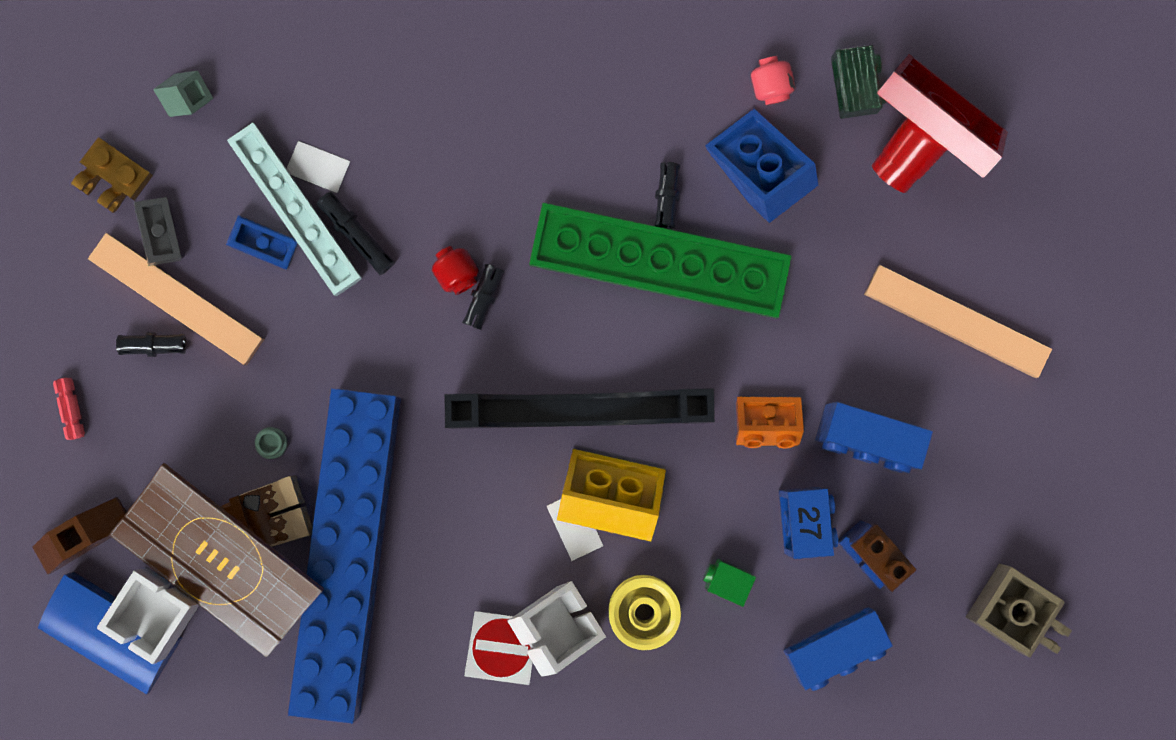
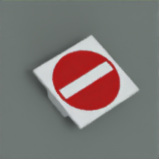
(496, 651)

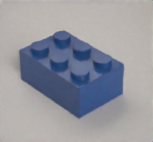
(873, 437)

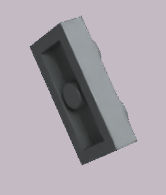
(157, 231)

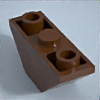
(78, 535)

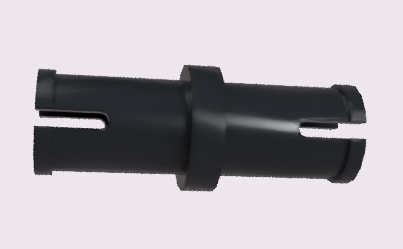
(667, 195)
(483, 296)
(151, 344)

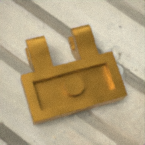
(115, 168)

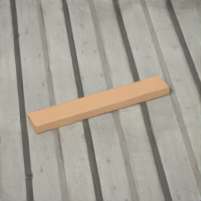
(176, 299)
(958, 321)

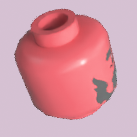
(773, 80)

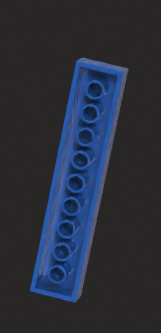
(345, 555)

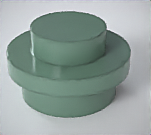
(271, 443)

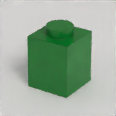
(728, 582)

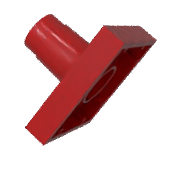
(935, 123)

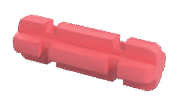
(68, 408)

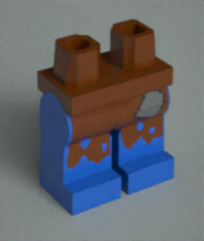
(882, 559)

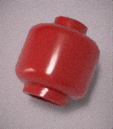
(455, 270)

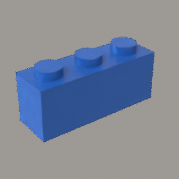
(838, 649)

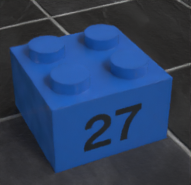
(807, 522)

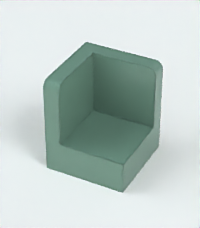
(183, 93)

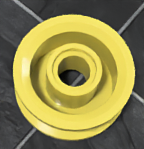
(644, 633)

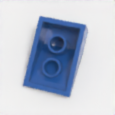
(763, 165)

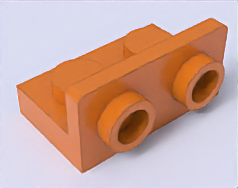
(769, 421)

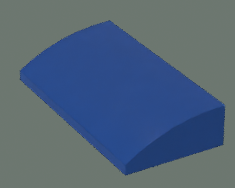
(73, 620)

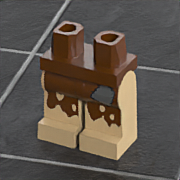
(257, 511)

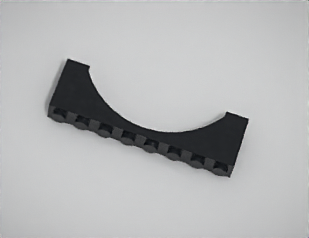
(567, 410)

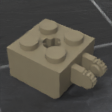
(1035, 615)

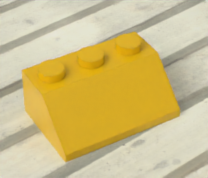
(612, 495)

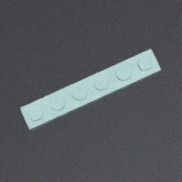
(294, 209)

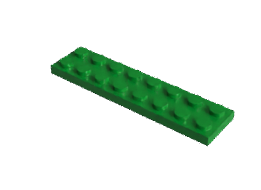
(660, 260)

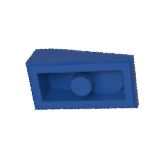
(261, 242)

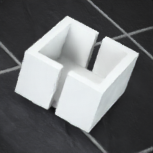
(149, 611)
(553, 633)

